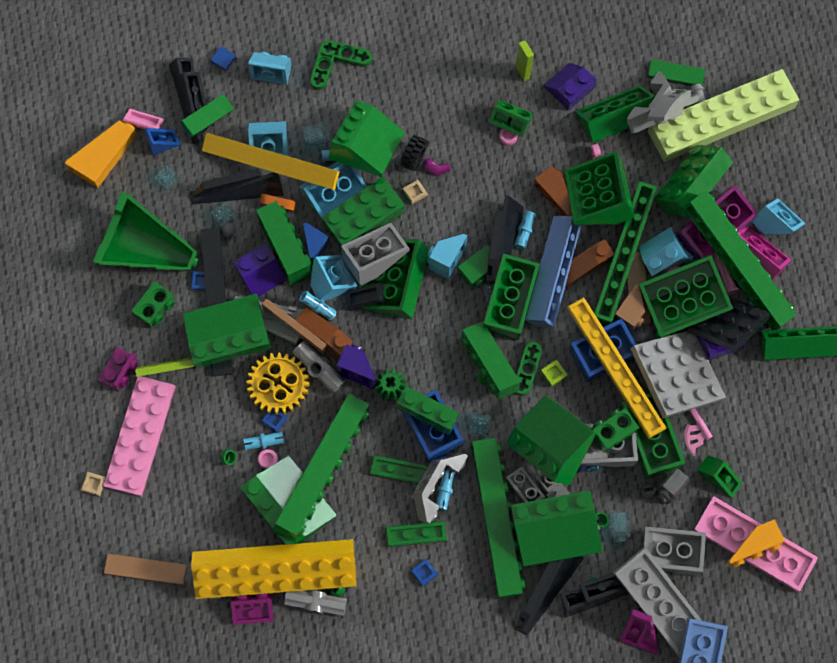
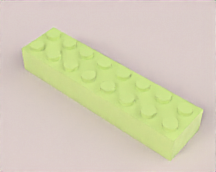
(724, 115)

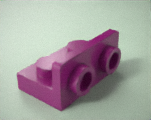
(118, 368)
(252, 609)

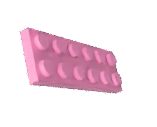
(139, 436)
(730, 529)

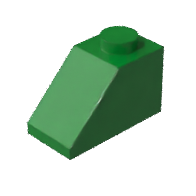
(475, 268)
(719, 475)

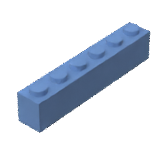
(553, 272)

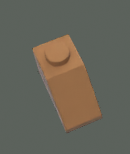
(632, 310)

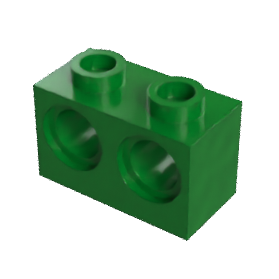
(511, 118)
(149, 303)
(616, 433)

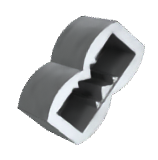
(672, 486)

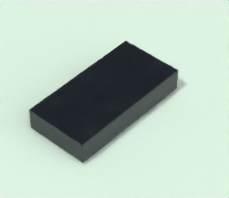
(365, 297)

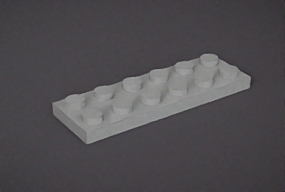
(656, 597)

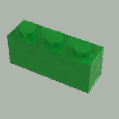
(427, 410)

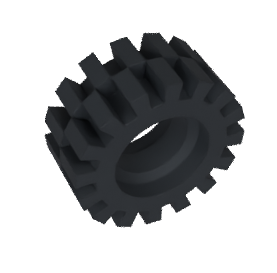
(414, 152)

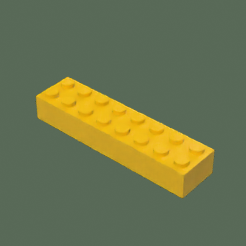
(273, 569)

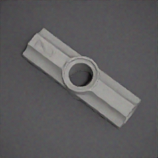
(326, 375)
(316, 601)

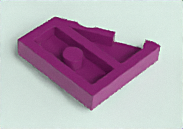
(640, 632)

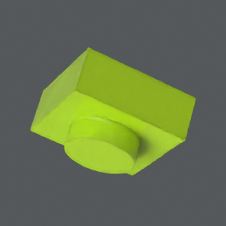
(554, 373)

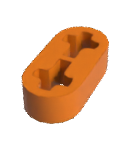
(267, 199)

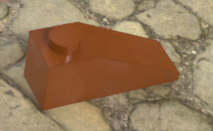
(553, 188)
(590, 261)
(325, 331)

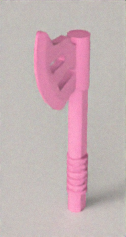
(700, 426)

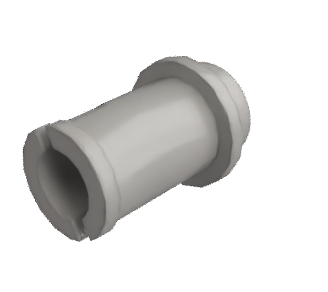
(698, 89)

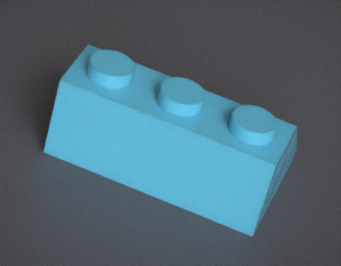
(326, 199)

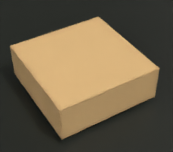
(414, 192)
(93, 484)

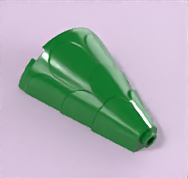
(142, 241)

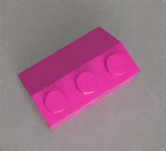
(770, 257)

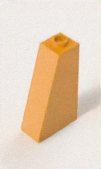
(102, 154)

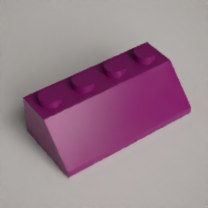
(738, 212)

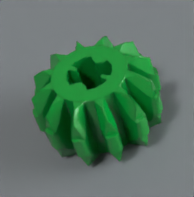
(388, 377)

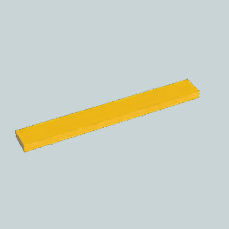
(271, 161)
(616, 368)

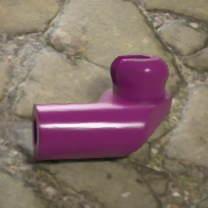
(435, 169)

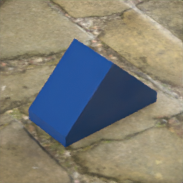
(161, 139)
(315, 241)

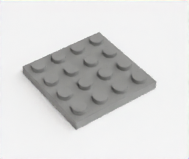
(677, 373)

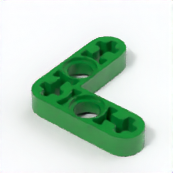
(324, 56)
(526, 353)

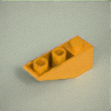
(761, 539)

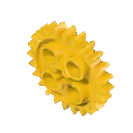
(267, 398)

